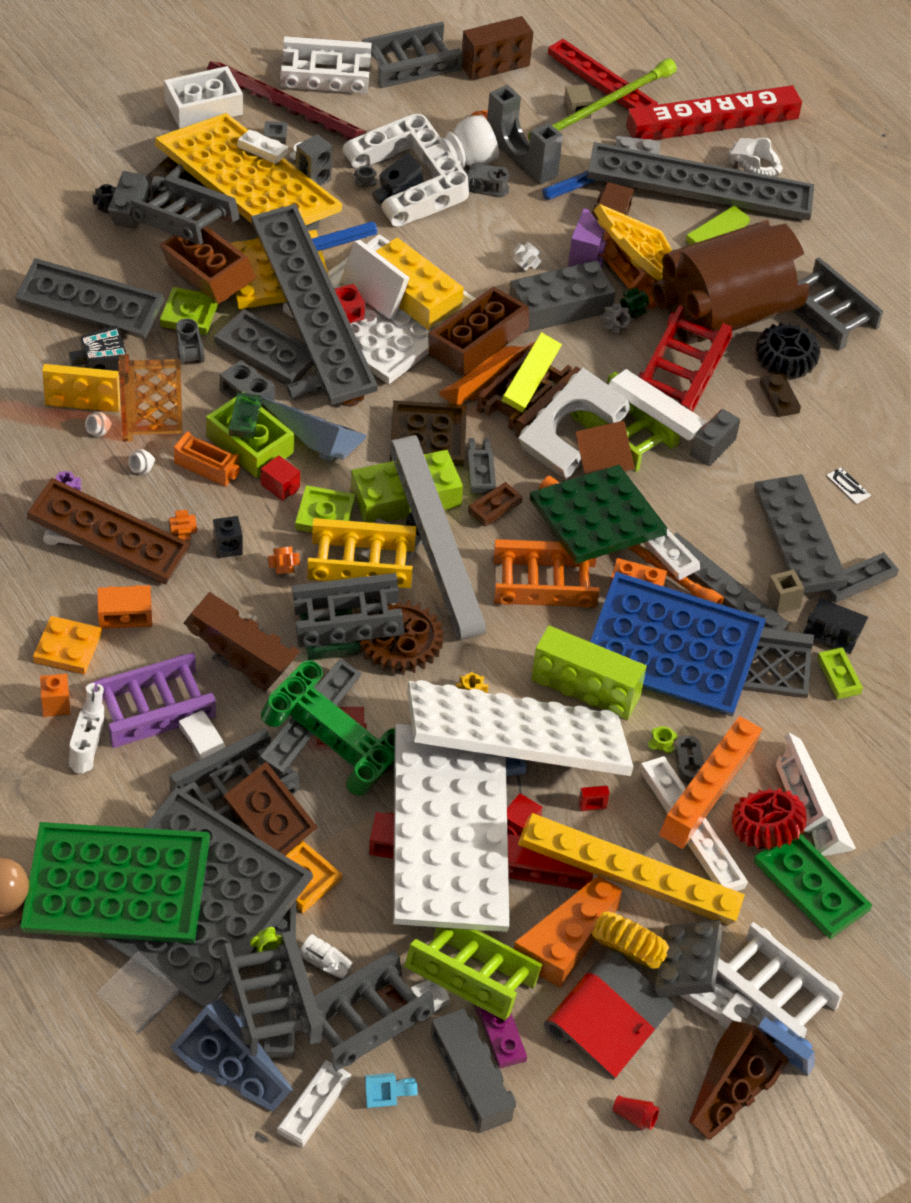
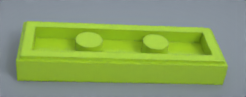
(725, 222)

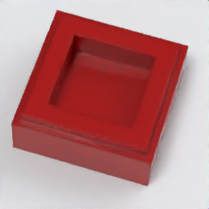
(593, 798)

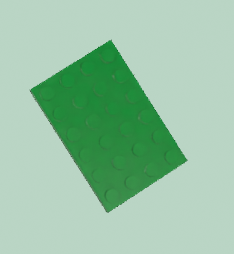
(116, 882)

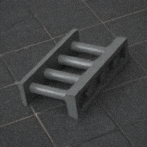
(416, 68)
(185, 194)
(824, 320)
(293, 975)
(364, 985)

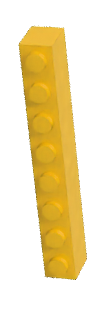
(631, 869)

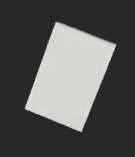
(375, 278)

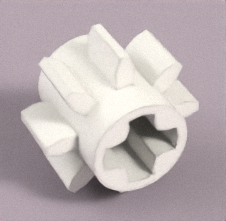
(527, 256)

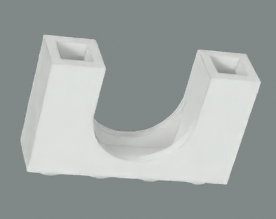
(581, 393)

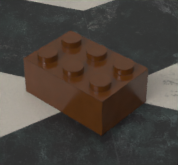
(496, 48)

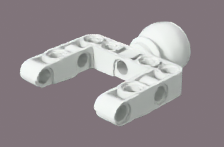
(445, 157)

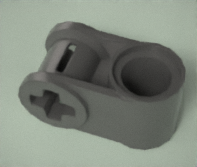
(486, 178)
(188, 341)

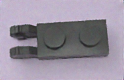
(481, 467)

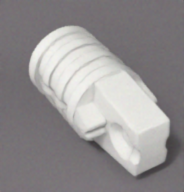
(325, 957)

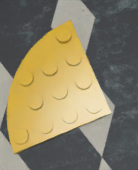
(640, 241)

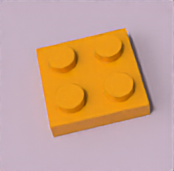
(67, 645)

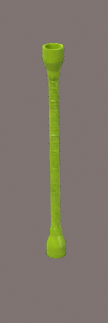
(662, 70)

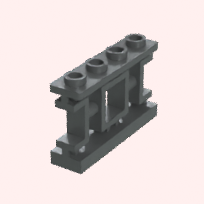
(347, 595)
(224, 766)

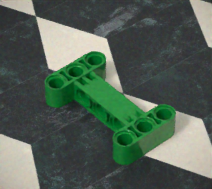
(331, 725)

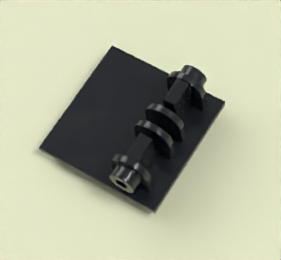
(835, 625)

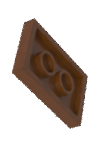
(269, 810)

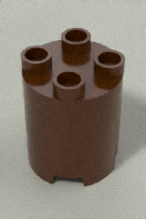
(733, 279)

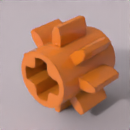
(183, 525)
(283, 560)

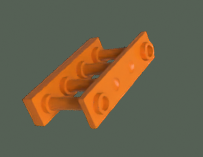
(547, 554)

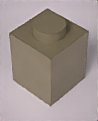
(577, 98)
(785, 591)

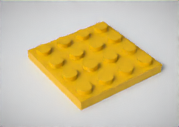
(265, 288)

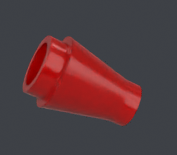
(638, 1112)

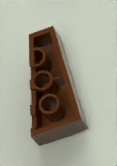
(240, 641)

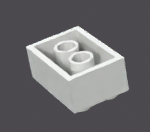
(203, 96)

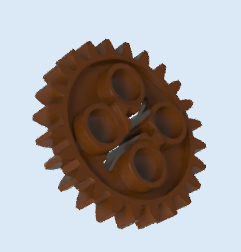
(414, 648)

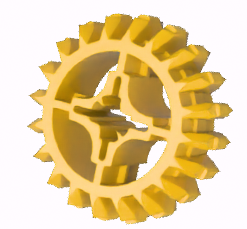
(630, 939)

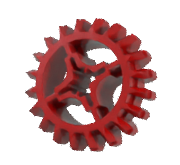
(769, 818)

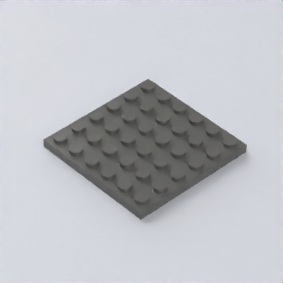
(242, 894)

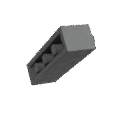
(472, 1070)

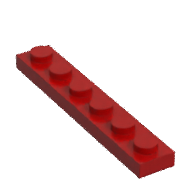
(596, 74)

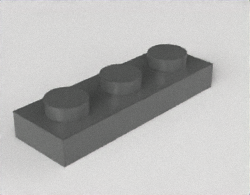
(864, 576)

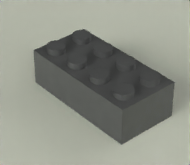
(564, 295)

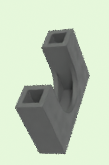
(537, 158)

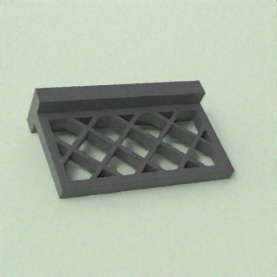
(781, 643)

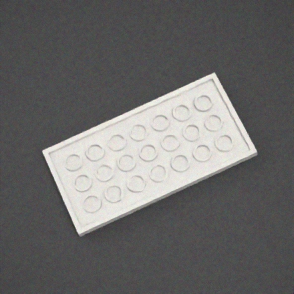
(518, 728)
(449, 837)

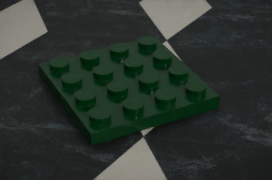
(598, 514)

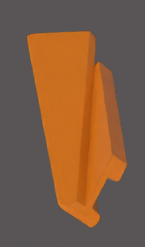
(483, 375)

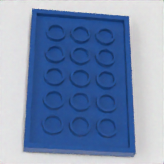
(688, 643)

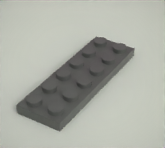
(89, 298)
(800, 532)

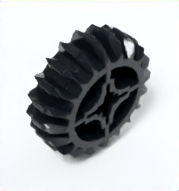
(788, 350)

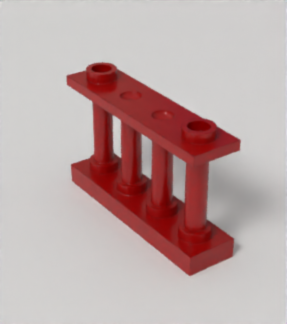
(708, 359)

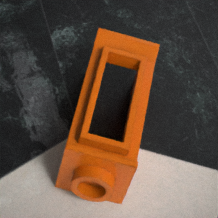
(206, 459)

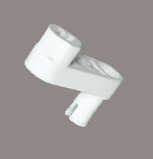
(84, 743)

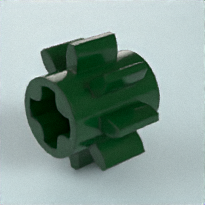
(635, 301)

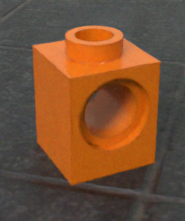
(55, 695)

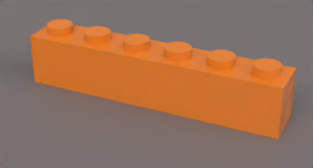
(710, 782)

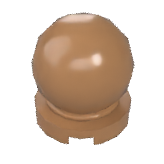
(13, 892)

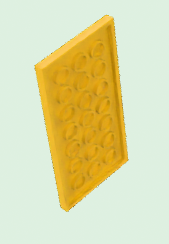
(212, 157)

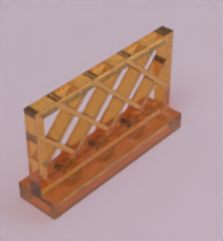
(129, 392)

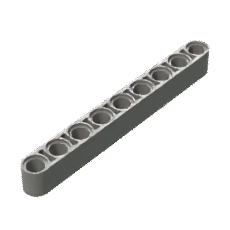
(437, 538)

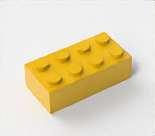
(429, 292)

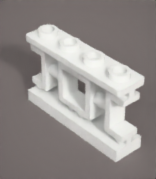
(308, 52)

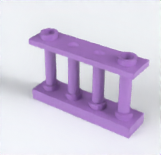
(161, 720)

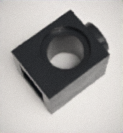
(227, 537)

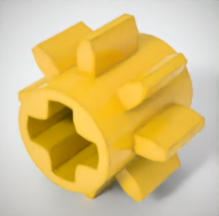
(472, 681)

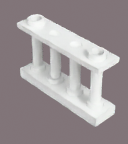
(781, 957)

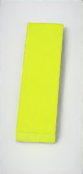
(531, 372)

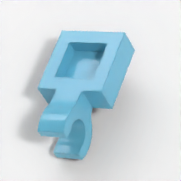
(383, 1089)

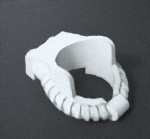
(749, 152)

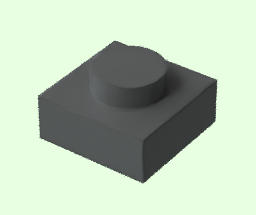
(276, 131)

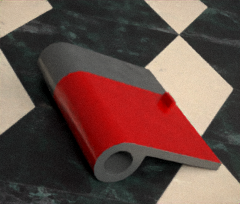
(609, 1013)

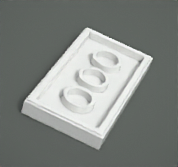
(658, 404)

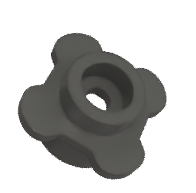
(365, 176)

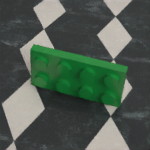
(814, 885)

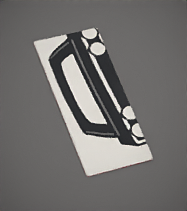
(849, 485)

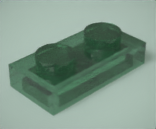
(245, 415)

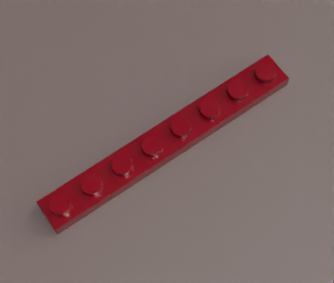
(292, 103)

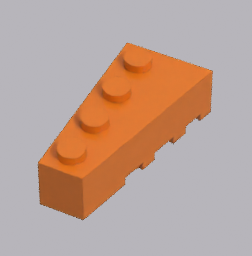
(566, 933)

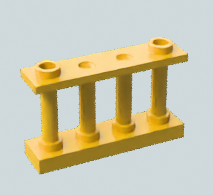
(360, 535)

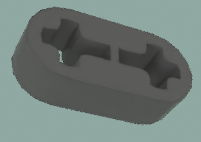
(684, 760)

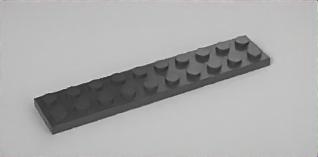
(701, 181)
(314, 304)

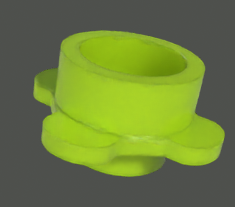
(662, 733)
(266, 940)

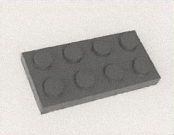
(265, 347)

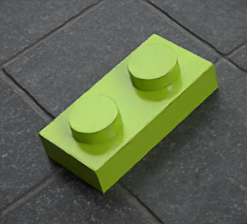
(839, 673)

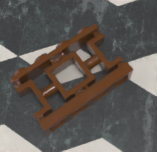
(490, 398)

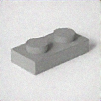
(644, 145)

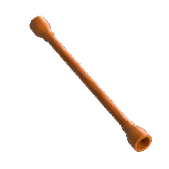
(695, 589)

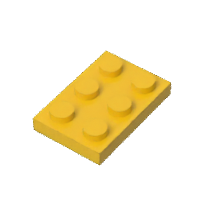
(81, 388)

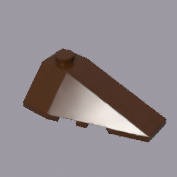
(738, 1072)

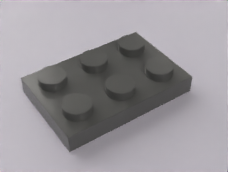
(690, 959)

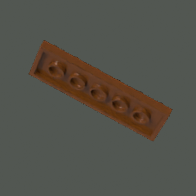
(108, 531)

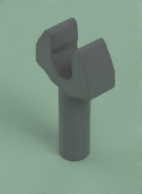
(158, 182)

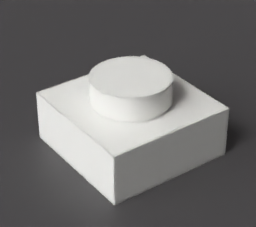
(440, 996)

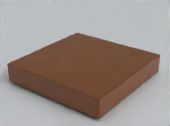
(605, 447)

